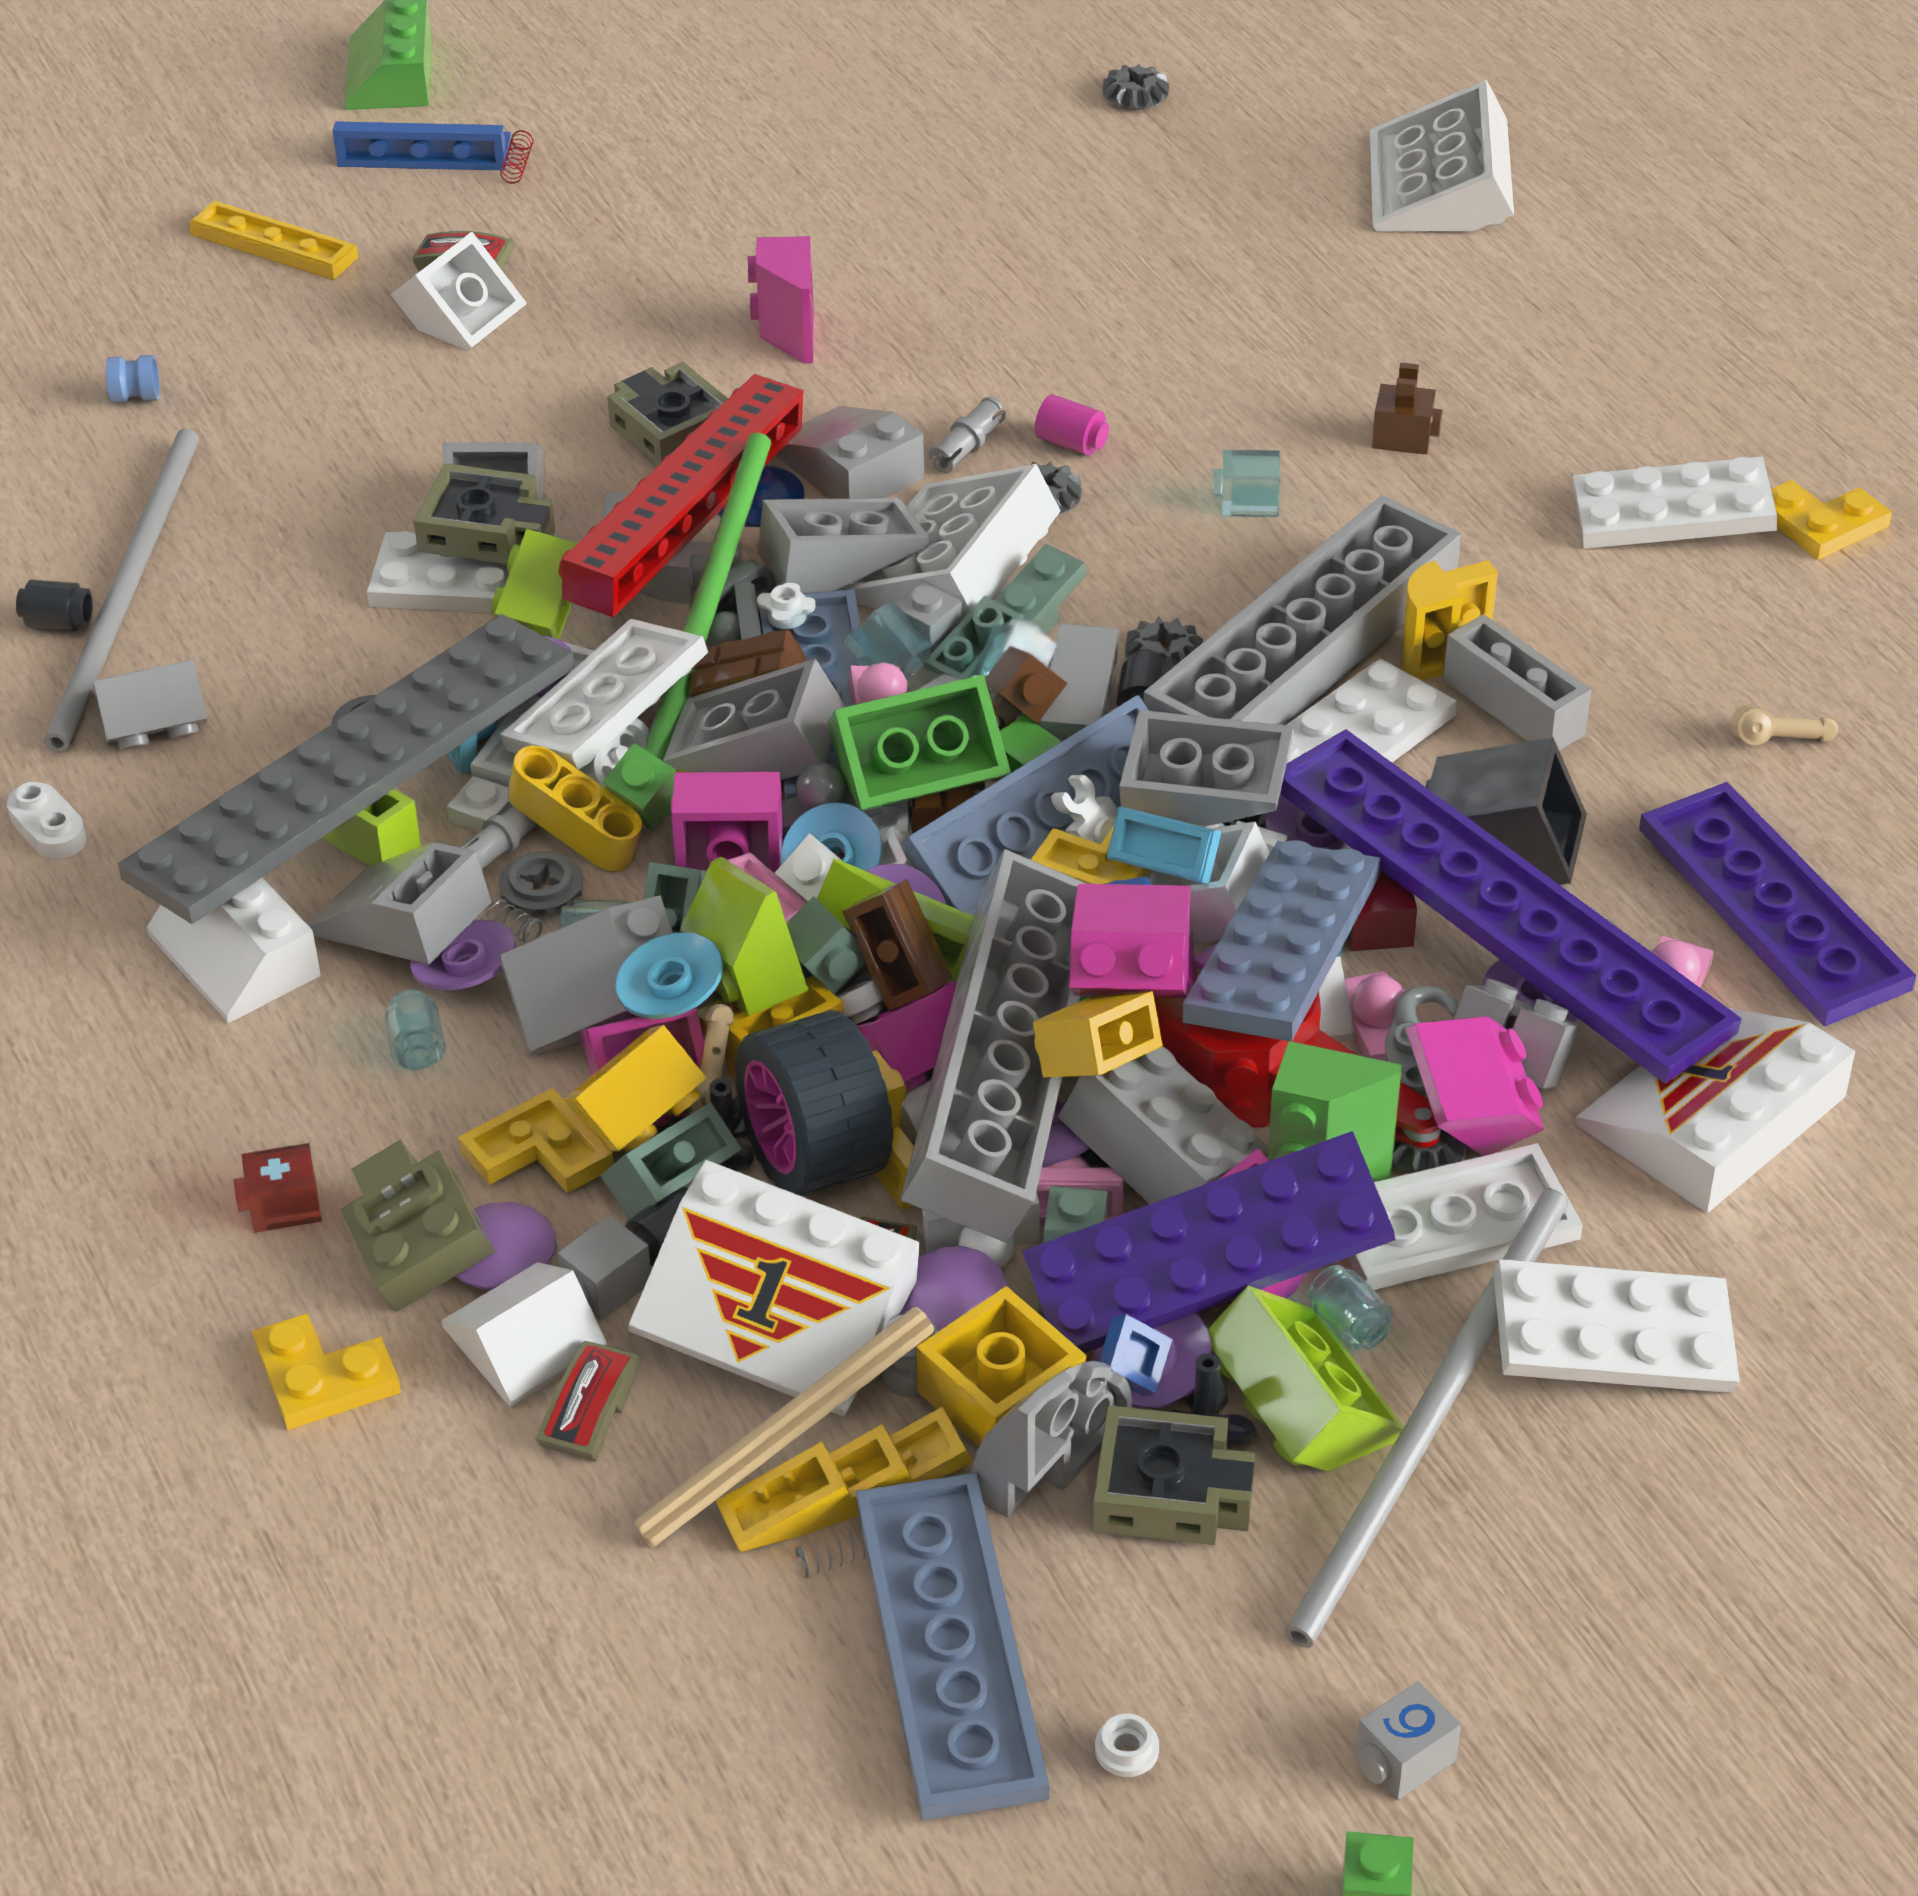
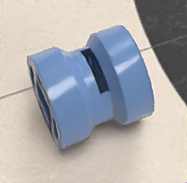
(132, 378)

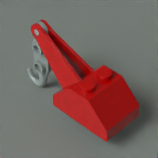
(1245, 1066)

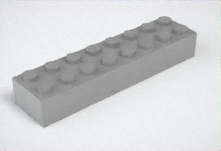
(1310, 622)
(987, 1096)

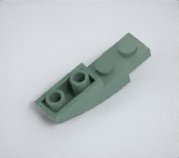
(1029, 596)

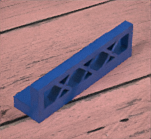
(420, 145)

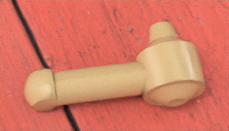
(1757, 725)
(718, 1019)

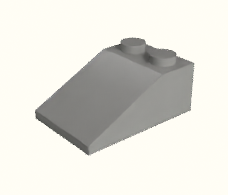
(857, 453)
(835, 540)
(758, 724)
(1204, 767)
(571, 974)

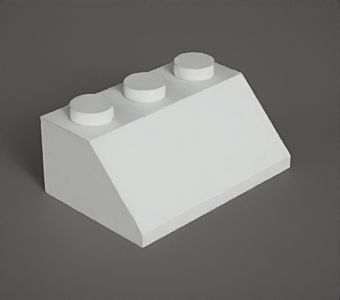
(241, 950)

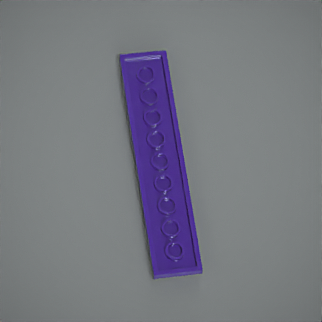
(1509, 906)

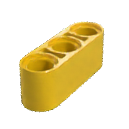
(574, 808)

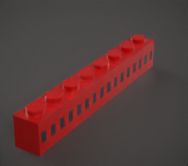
(676, 497)

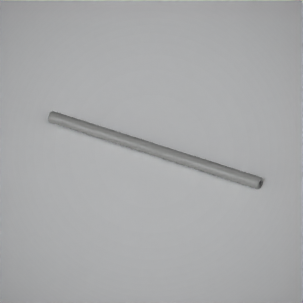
(121, 592)
(1417, 1434)

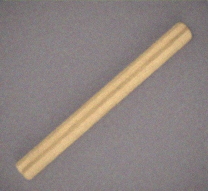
(783, 1427)

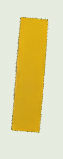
(821, 1486)

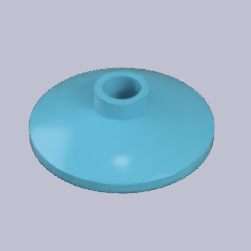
(840, 830)
(669, 975)

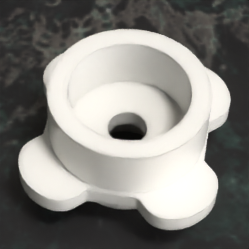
(786, 606)

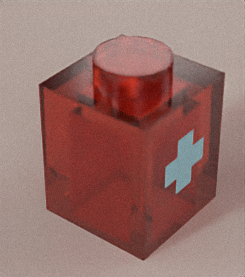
(279, 1188)

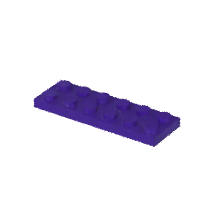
(1777, 904)
(1211, 1242)

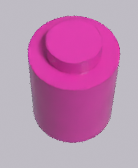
(1071, 425)

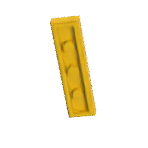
(274, 240)

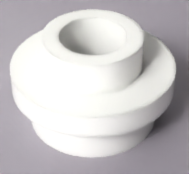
(1130, 1731)

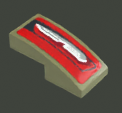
(438, 243)
(586, 1400)

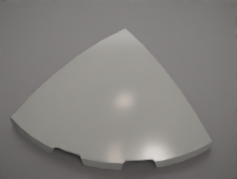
(1048, 1435)

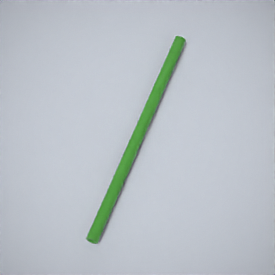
(712, 583)

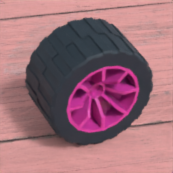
(814, 1103)

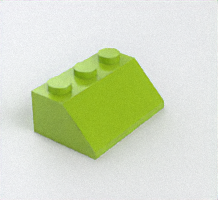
(751, 935)
(1301, 1381)

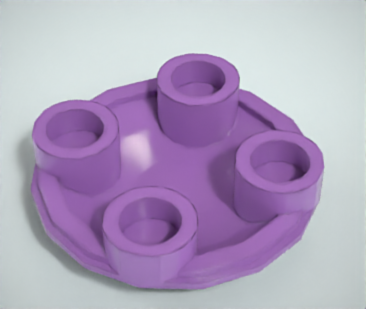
(519, 1238)
(953, 1283)

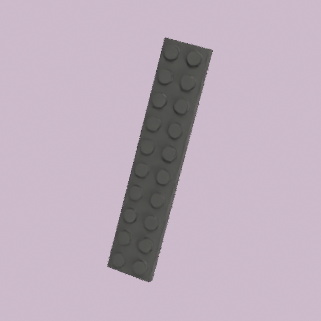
(344, 768)

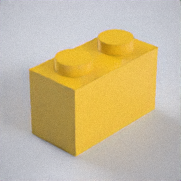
(1097, 1034)

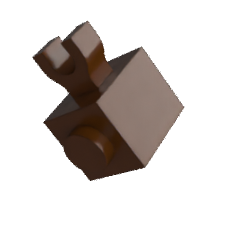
(1406, 414)
(1022, 687)

